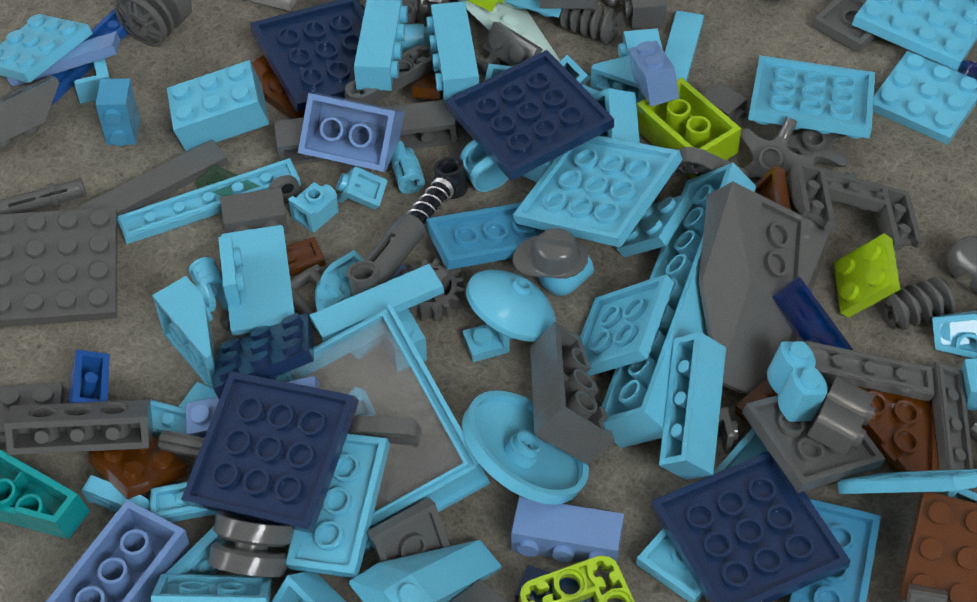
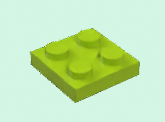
(866, 275)

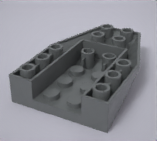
(746, 259)

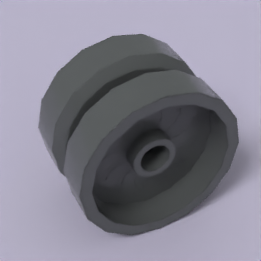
(249, 546)

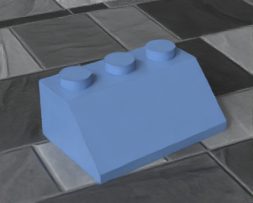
(350, 131)

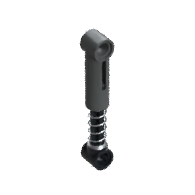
(408, 229)

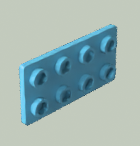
(256, 278)

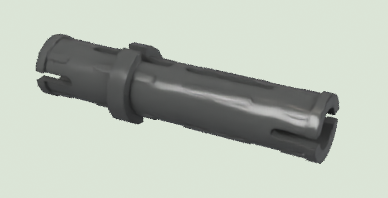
(71, 190)

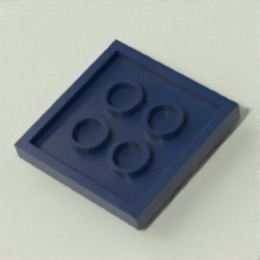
(267, 351)

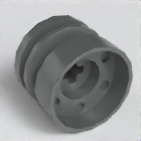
(152, 19)

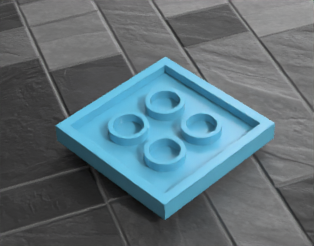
(39, 46)
(926, 97)
(625, 324)

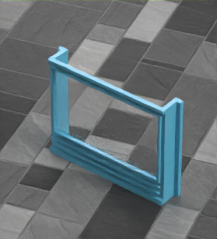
(391, 380)

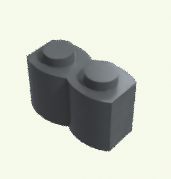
(842, 416)

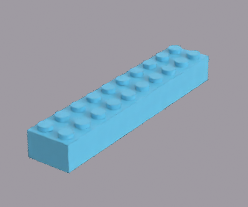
(639, 390)

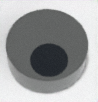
(289, 186)

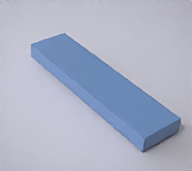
(84, 53)

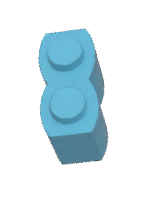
(796, 381)

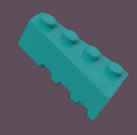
(37, 501)

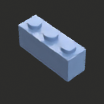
(565, 531)

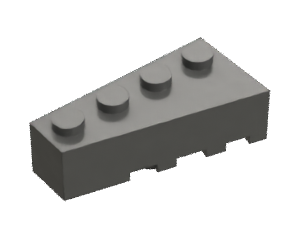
(564, 396)

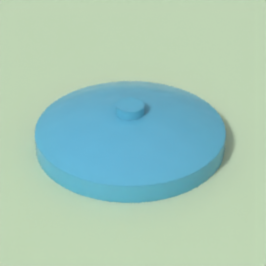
(503, 441)

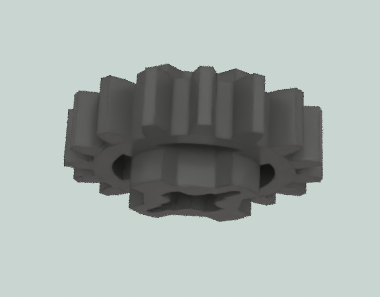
(440, 303)

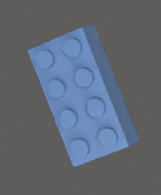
(124, 559)

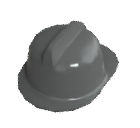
(551, 255)

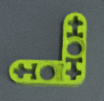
(588, 584)

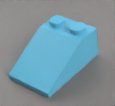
(187, 325)

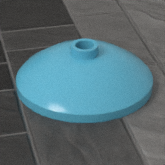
(510, 304)

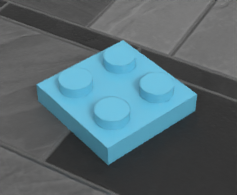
(656, 225)

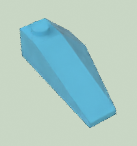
(427, 575)

